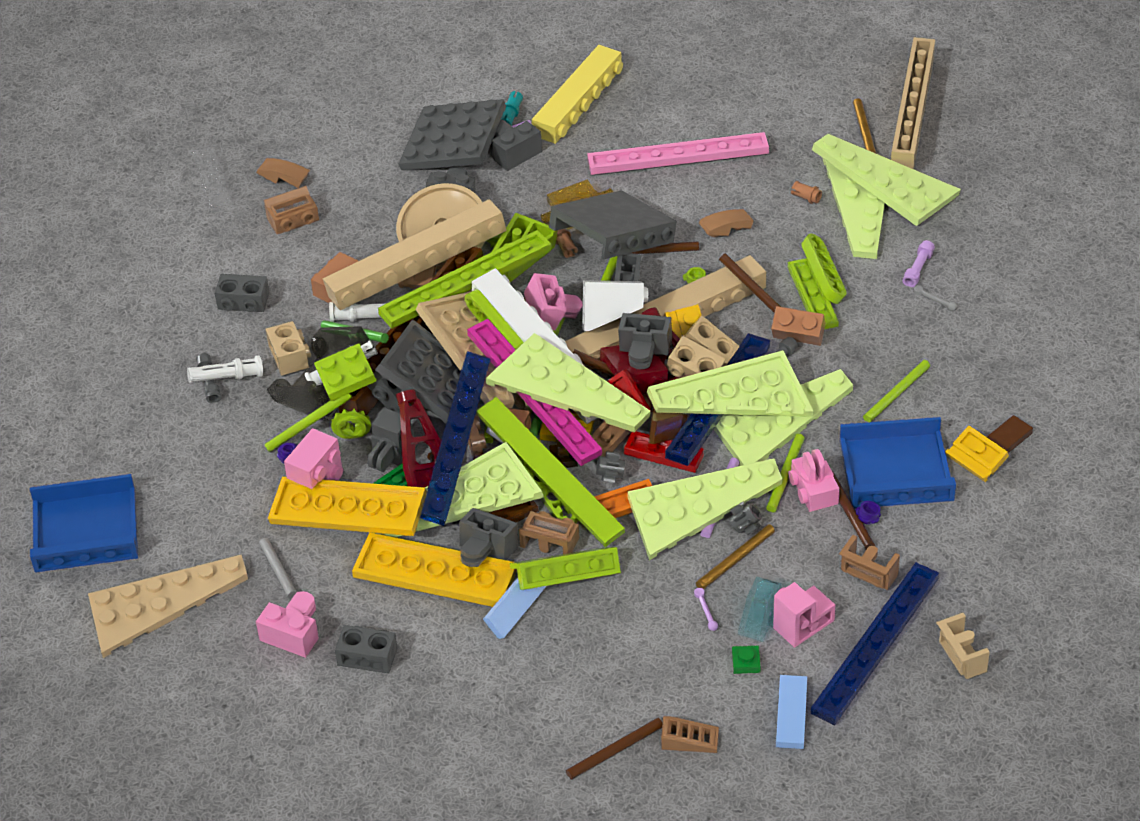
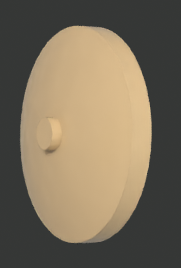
(432, 207)

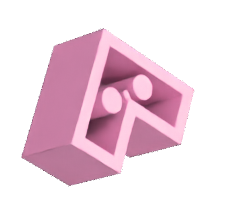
(314, 460)
(801, 613)

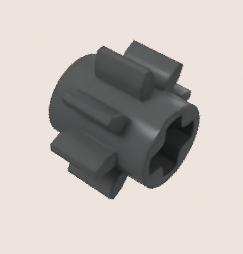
(610, 467)
(745, 518)

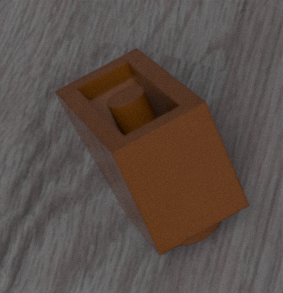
(665, 426)

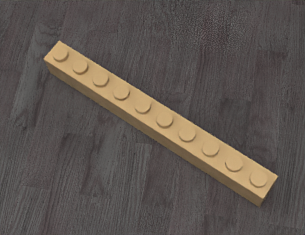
(709, 292)

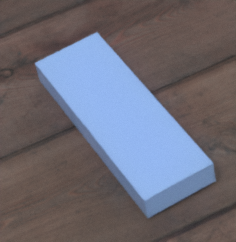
(510, 608)
(791, 712)

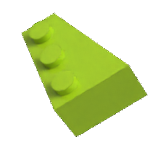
(518, 228)

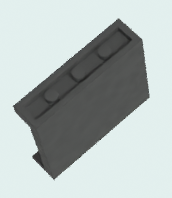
(616, 222)

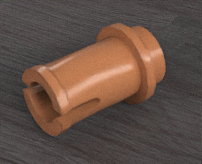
(806, 192)
(565, 243)

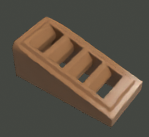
(680, 743)

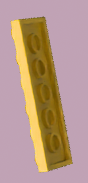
(348, 506)
(432, 570)

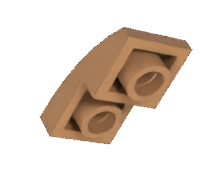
(274, 169)
(722, 222)

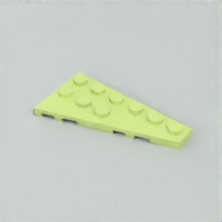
(900, 187)
(859, 211)
(563, 382)
(744, 388)
(757, 436)
(488, 485)
(688, 505)

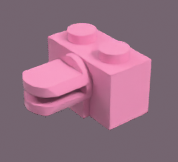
(550, 300)
(814, 481)
(290, 626)

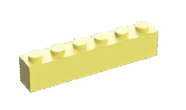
(577, 93)

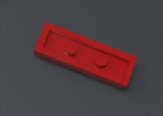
(639, 447)

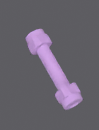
(912, 274)

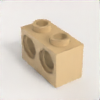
(712, 338)
(288, 348)
(698, 359)

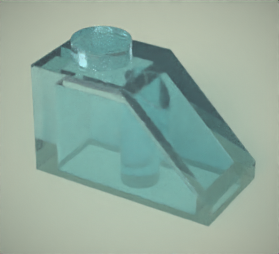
(759, 609)

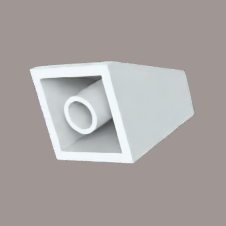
(609, 300)

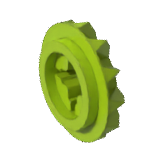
(345, 430)

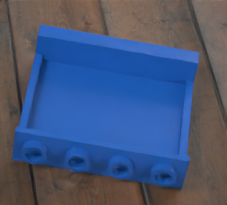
(896, 462)
(84, 523)

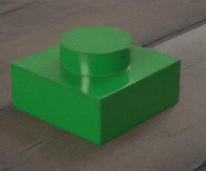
(746, 659)

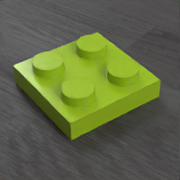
(345, 372)

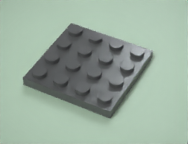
(452, 135)
(423, 365)

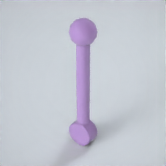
(700, 593)

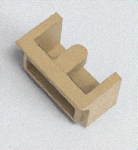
(959, 649)

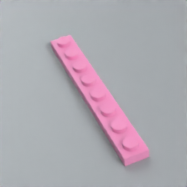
(678, 153)

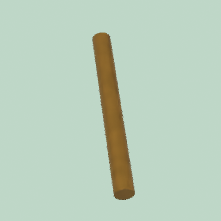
(863, 124)
(736, 556)

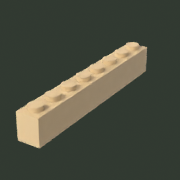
(913, 102)
(414, 254)

